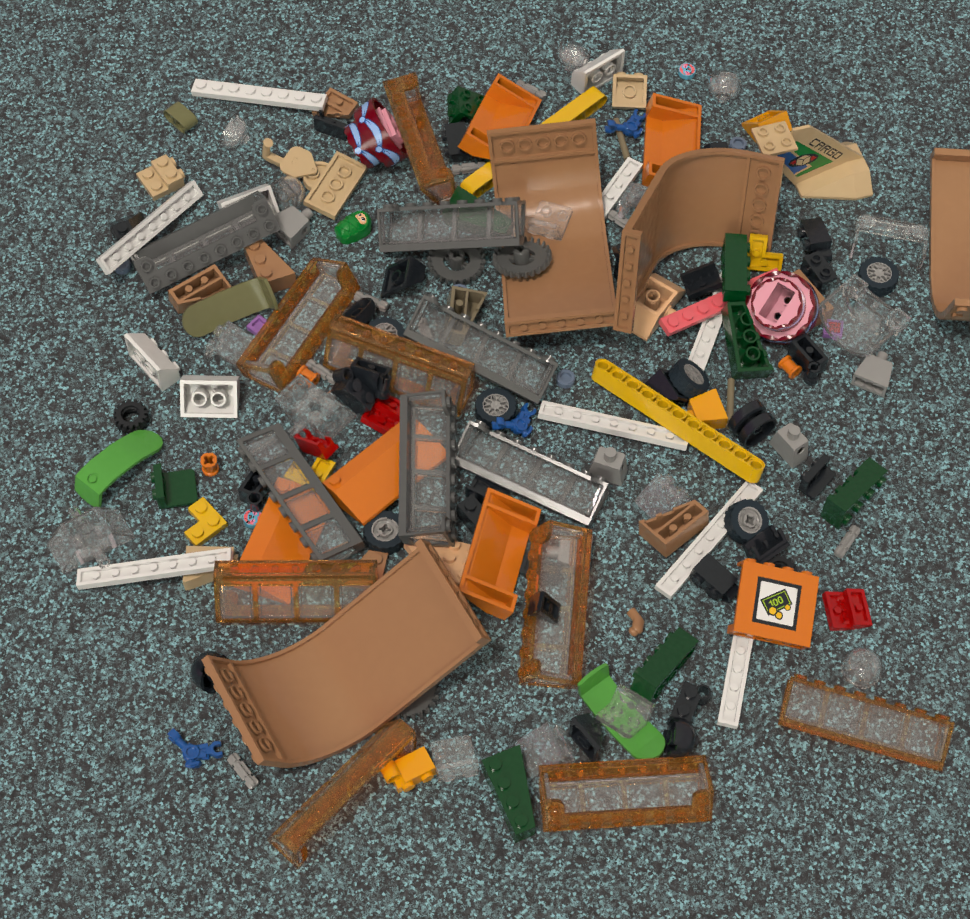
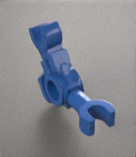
(628, 128)
(517, 425)
(193, 753)

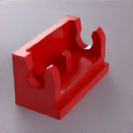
(316, 446)

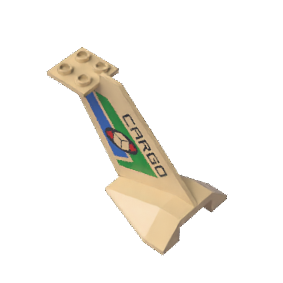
(817, 162)

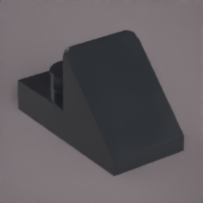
(544, 606)

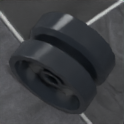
(752, 423)

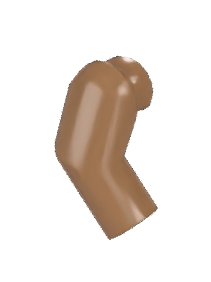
(638, 622)

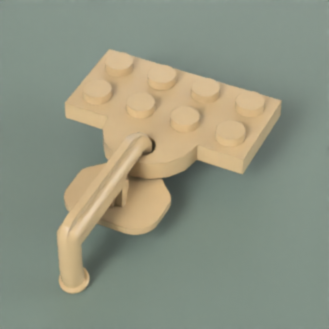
(328, 183)

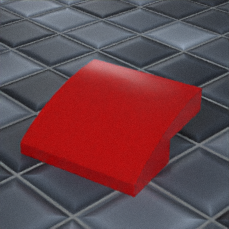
(383, 415)
(846, 609)

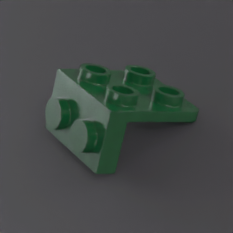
(462, 104)
(174, 487)

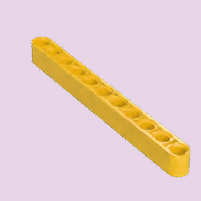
(578, 109)
(678, 421)

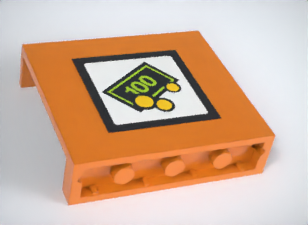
(775, 604)

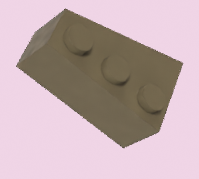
(466, 301)

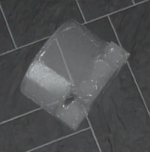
(864, 326)

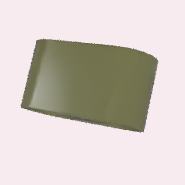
(180, 117)

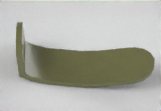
(229, 305)

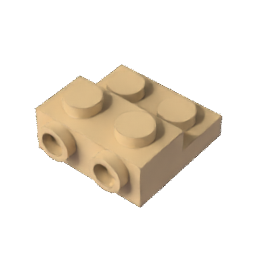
(629, 91)
(161, 177)

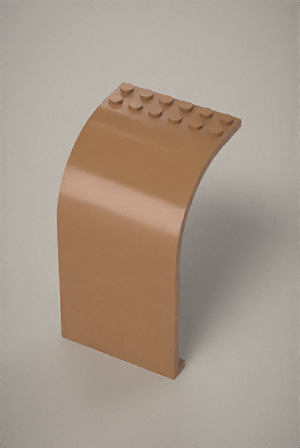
(559, 167)
(694, 205)
(950, 233)
(353, 668)

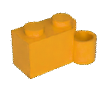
(409, 770)

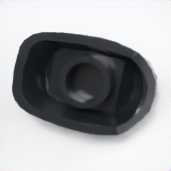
(362, 310)

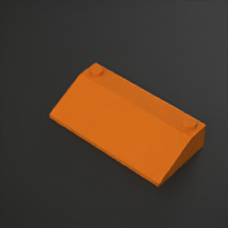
(502, 107)
(670, 130)
(368, 480)
(274, 538)
(497, 553)

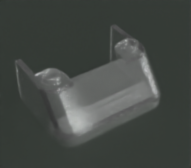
(891, 228)

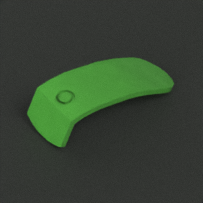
(114, 462)
(596, 692)

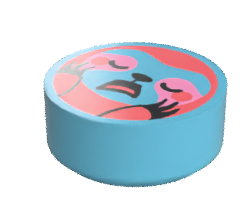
(686, 71)
(250, 518)

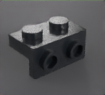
(818, 271)
(701, 280)
(817, 478)
(479, 486)

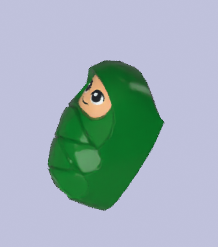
(353, 227)

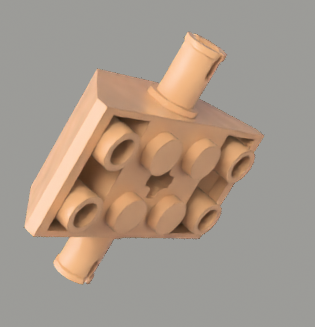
(654, 303)

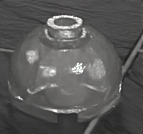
(572, 56)
(724, 86)
(235, 133)
(288, 192)
(862, 667)

